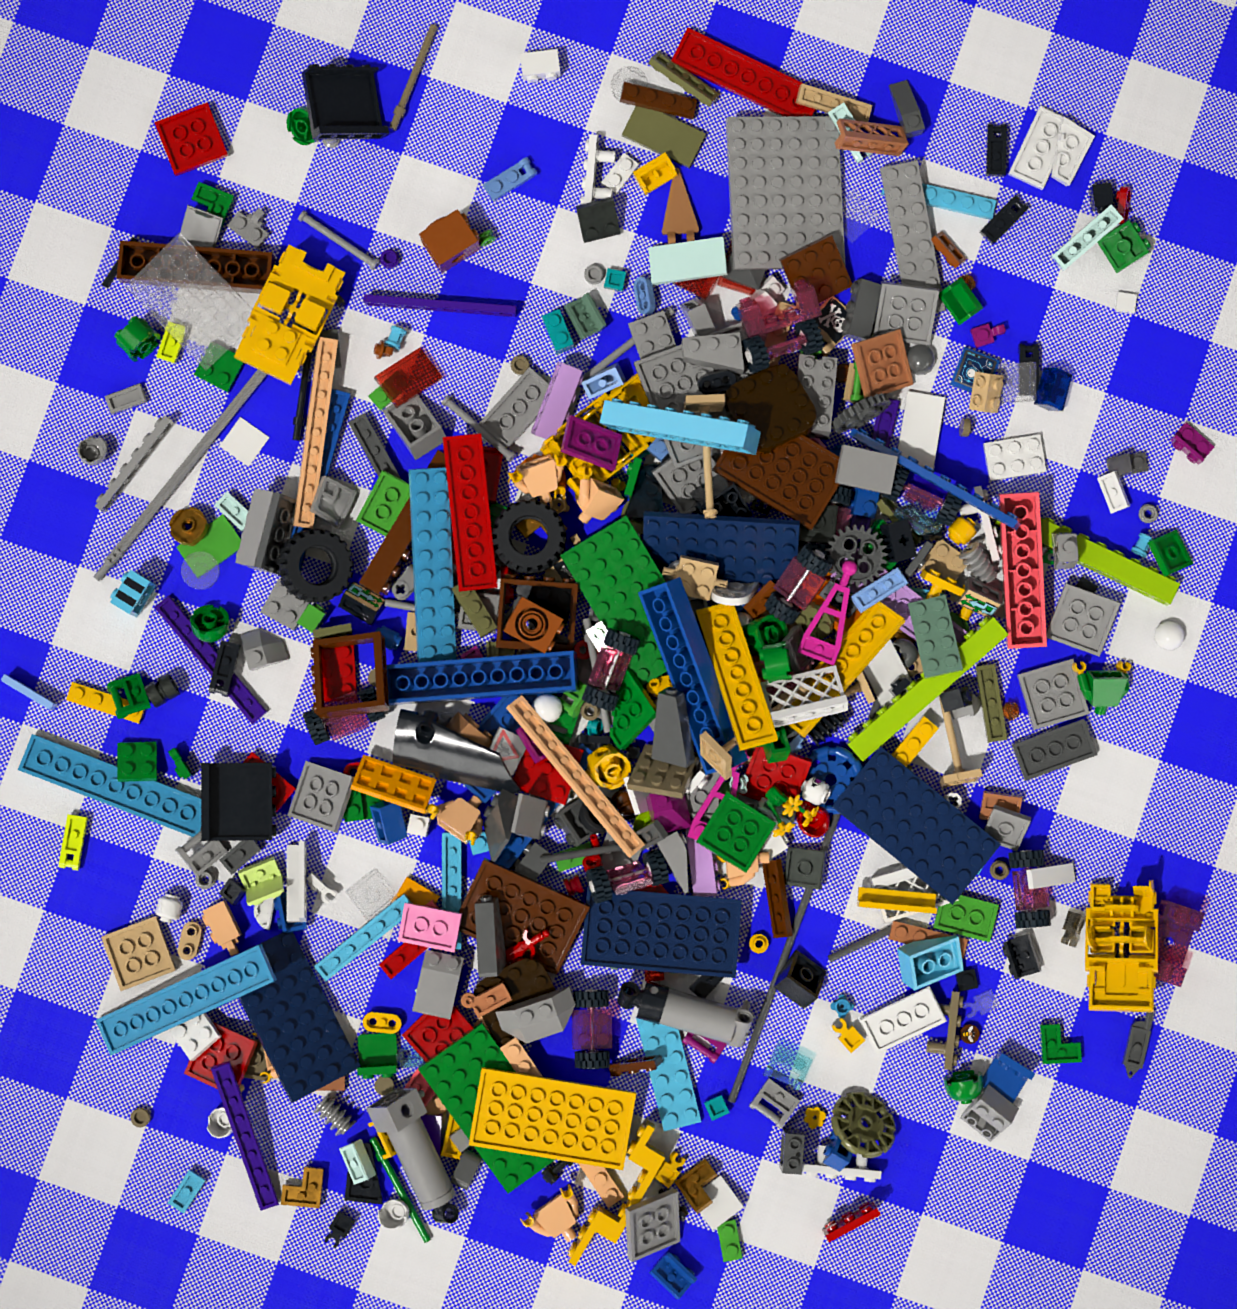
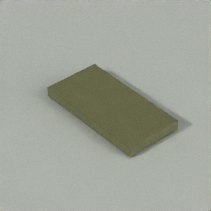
(664, 134)

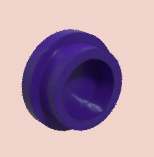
(389, 259)

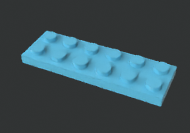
(671, 1078)

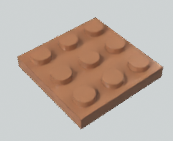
(882, 363)

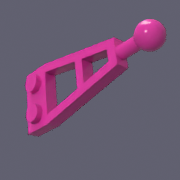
(820, 649)
(697, 826)

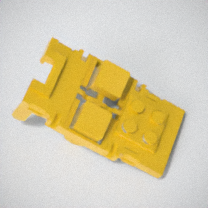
(274, 345)
(636, 444)
(1121, 982)

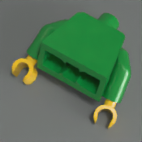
(1103, 687)

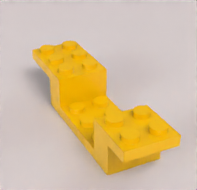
(604, 1221)

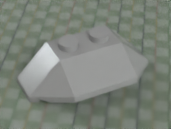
(538, 1016)

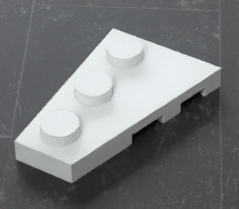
(1070, 150)

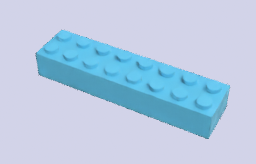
(680, 427)

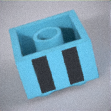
(132, 593)

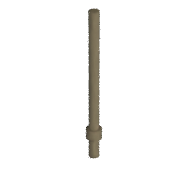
(400, 110)

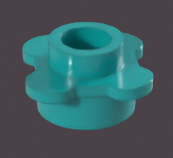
(595, 727)

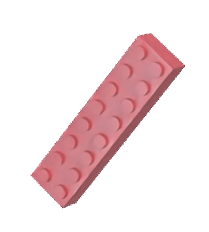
(1023, 571)

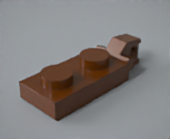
(635, 1065)

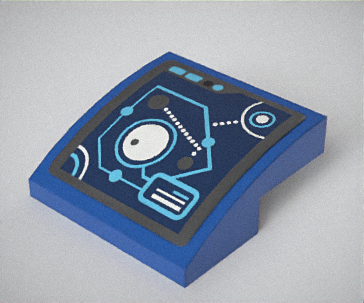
(968, 364)

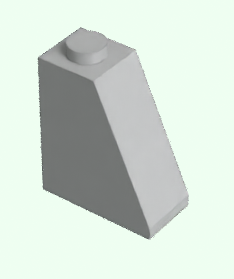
(697, 317)

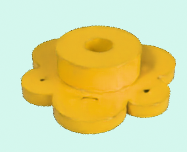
(820, 1116)

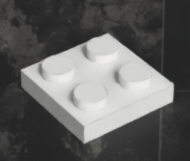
(196, 1035)

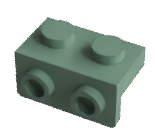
(585, 316)

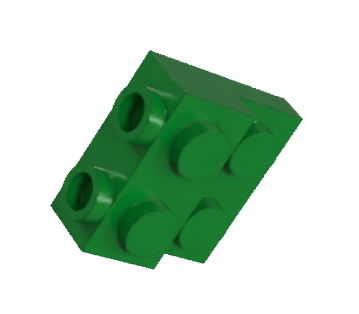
(1124, 246)
(359, 806)

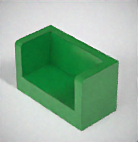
(960, 301)

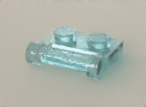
(920, 522)
(791, 1061)

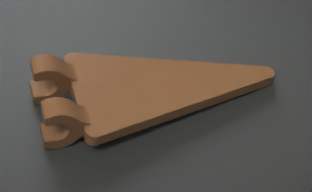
(679, 213)

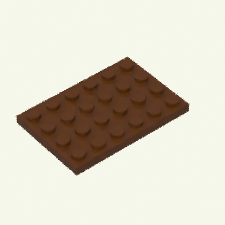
(791, 479)
(526, 906)

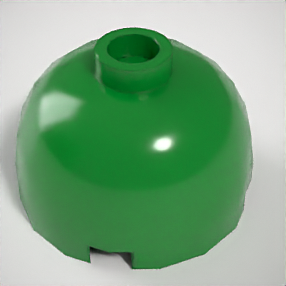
(299, 126)
(209, 623)
(964, 1085)

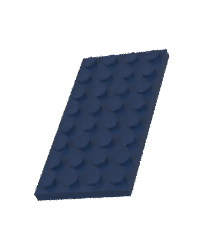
(742, 546)
(916, 825)
(663, 933)
(297, 1023)

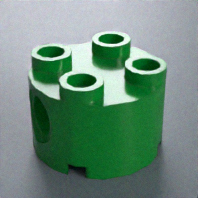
(137, 338)
(763, 631)
(776, 662)

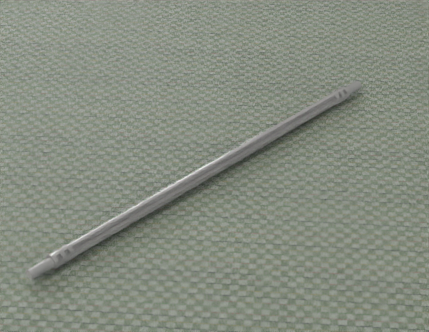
(181, 472)

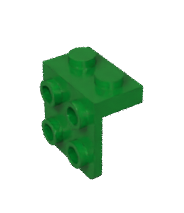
(377, 1055)

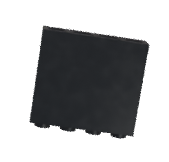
(343, 102)
(237, 801)

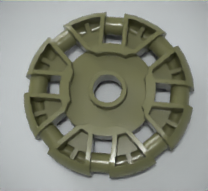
(856, 1131)

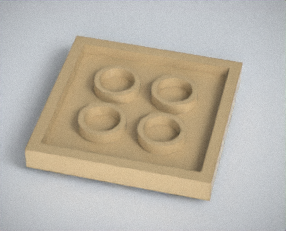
(138, 953)

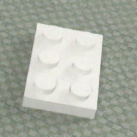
(1014, 457)

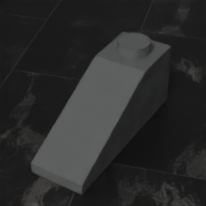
(906, 109)

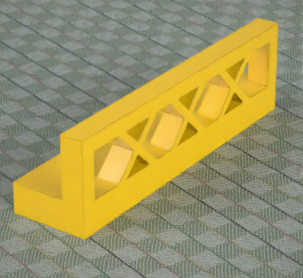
(896, 900)

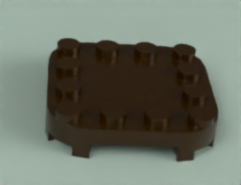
(773, 404)
(524, 980)

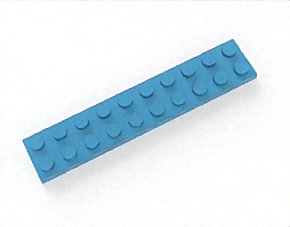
(432, 564)
(99, 781)
(186, 999)

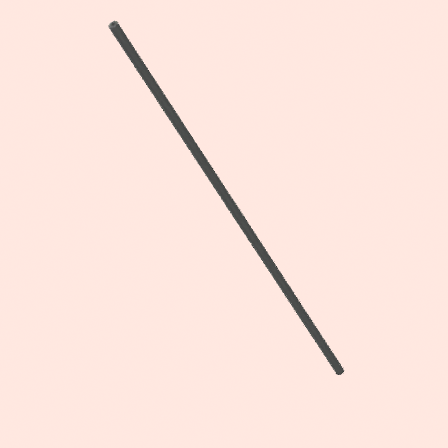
(785, 953)

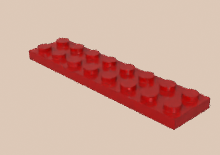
(740, 74)
(469, 512)

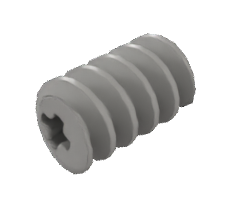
(978, 563)
(334, 1115)

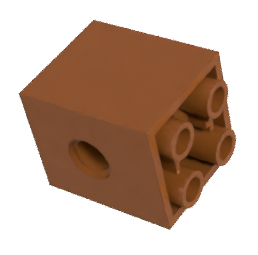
(450, 240)
(542, 635)

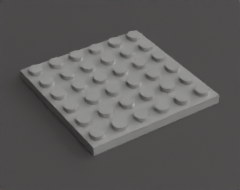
(667, 383)

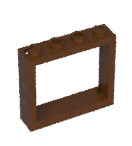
(531, 581)
(378, 705)

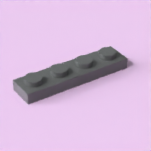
(372, 445)

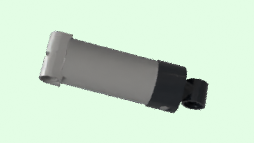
(688, 1012)

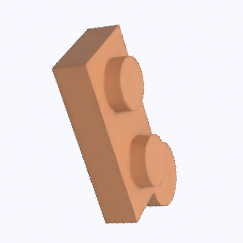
(487, 1000)

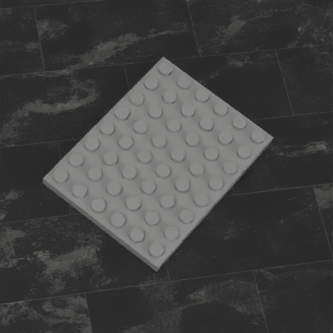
(782, 187)

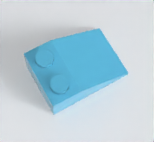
(929, 961)

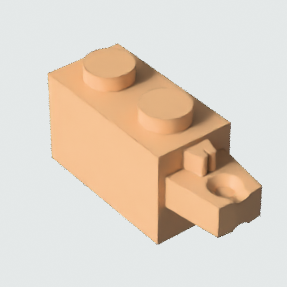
(223, 926)

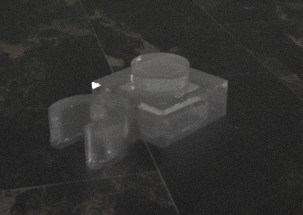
(983, 1003)

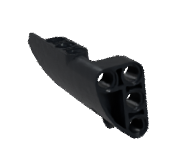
(432, 748)

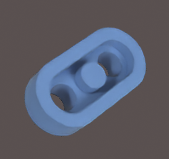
(644, 295)

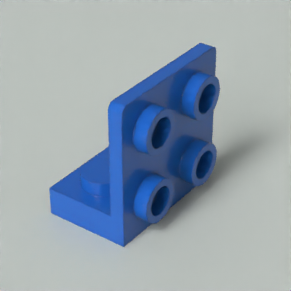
(1006, 1076)

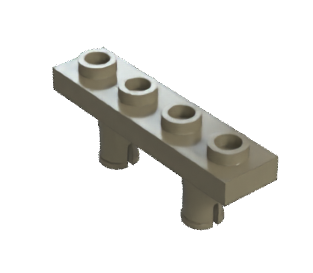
(948, 1047)

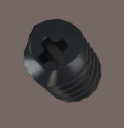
(825, 726)

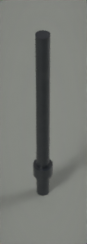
(298, 421)

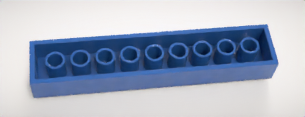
(689, 665)
(483, 678)

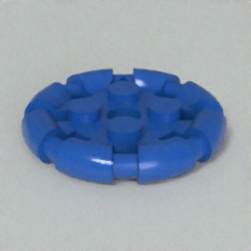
(834, 768)

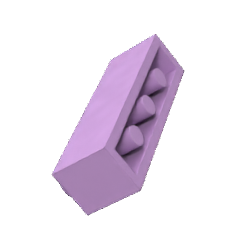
(557, 400)
(702, 868)

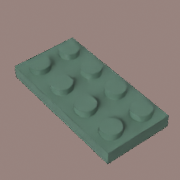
(935, 636)

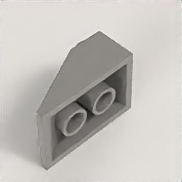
(415, 426)
(530, 817)
(676, 857)
(438, 984)

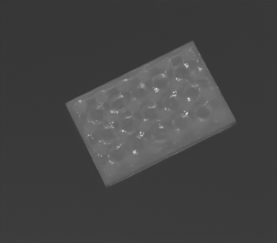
(191, 301)

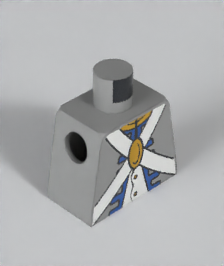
(1064, 550)

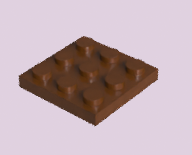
(820, 265)

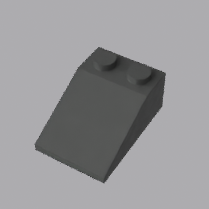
(499, 822)

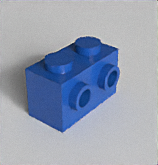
(388, 822)
(835, 1154)

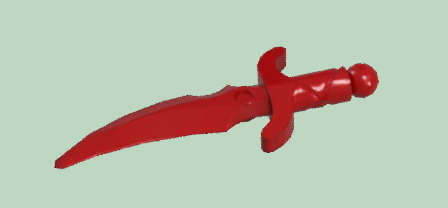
(528, 943)

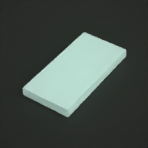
(687, 261)

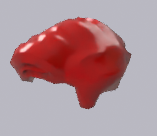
(819, 824)

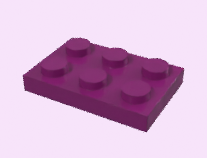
(591, 443)

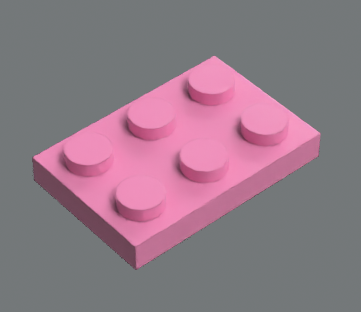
(430, 927)

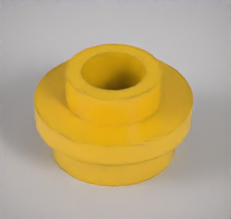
(754, 938)

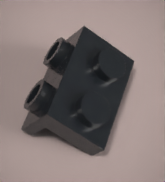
(1021, 956)

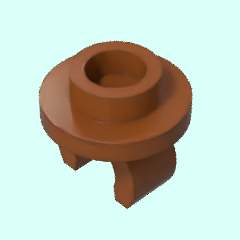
(380, 350)

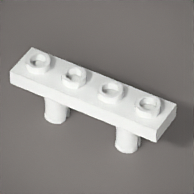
(590, 165)
(991, 532)
(859, 1170)

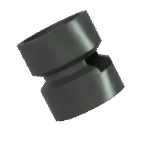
(162, 690)

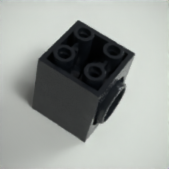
(726, 499)

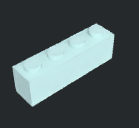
(1087, 237)

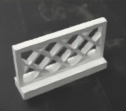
(793, 714)
(897, 877)

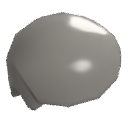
(92, 450)

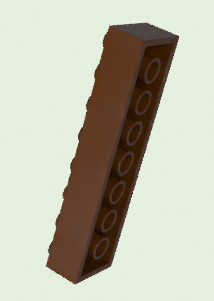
(242, 269)
(395, 548)

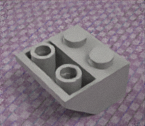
(990, 1113)

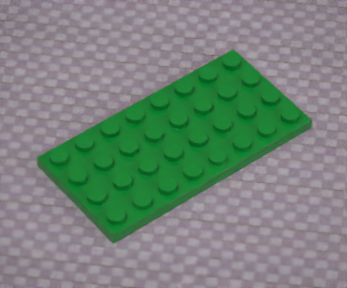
(610, 574)
(455, 1080)

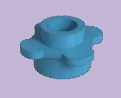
(842, 1001)

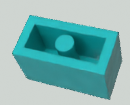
(557, 332)

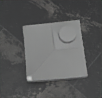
(332, 501)

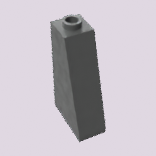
(672, 730)
(489, 937)

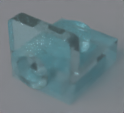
(413, 1060)

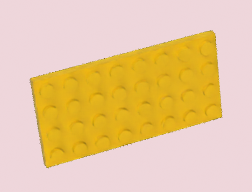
(552, 1118)

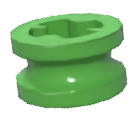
(487, 238)

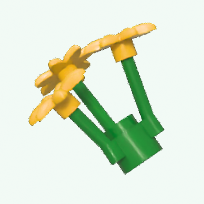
(777, 797)

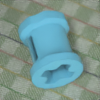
(395, 337)
(1142, 546)

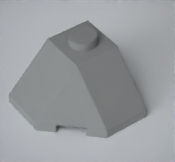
(262, 649)

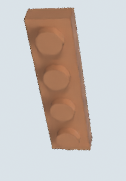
(908, 933)

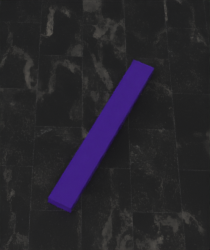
(440, 305)
(883, 430)
(207, 657)
(245, 1135)

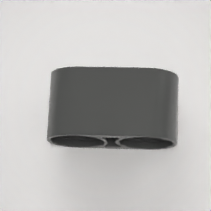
(466, 1169)

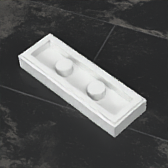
(1050, 876)

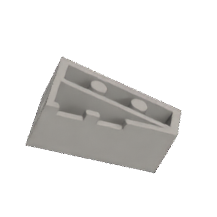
(714, 351)

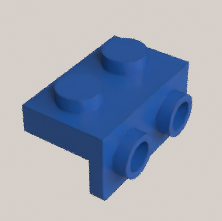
(863, 503)
(280, 904)
(673, 1275)

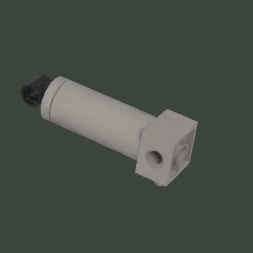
(400, 1118)

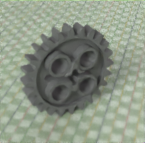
(861, 413)
(873, 559)

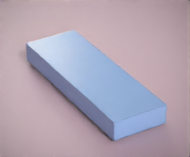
(879, 590)
(27, 691)

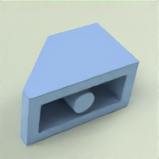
(603, 381)

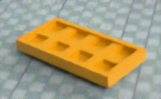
(393, 784)

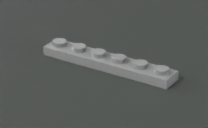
(138, 457)

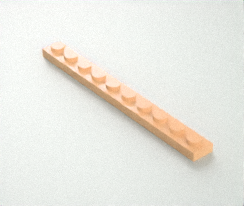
(315, 431)
(575, 776)
(597, 1175)

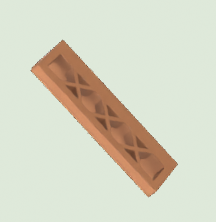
(872, 141)

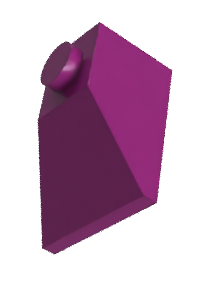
(669, 811)

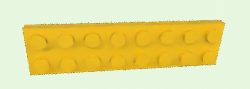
(857, 650)
(736, 676)

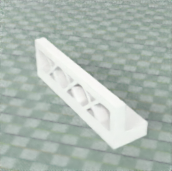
(297, 882)

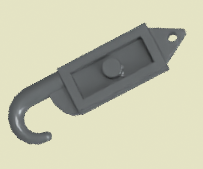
(1137, 1044)

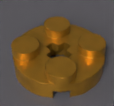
(191, 536)

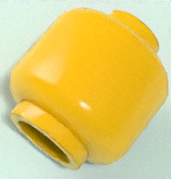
(962, 530)

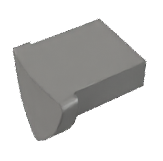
(968, 710)

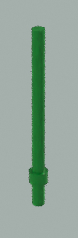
(399, 1188)

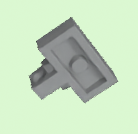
(250, 227)

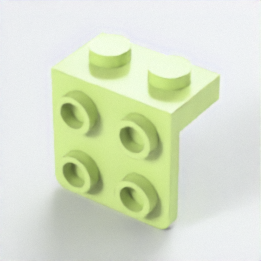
(262, 881)

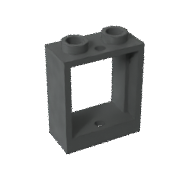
(791, 1146)

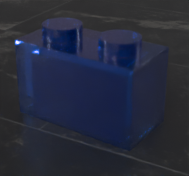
(1053, 389)

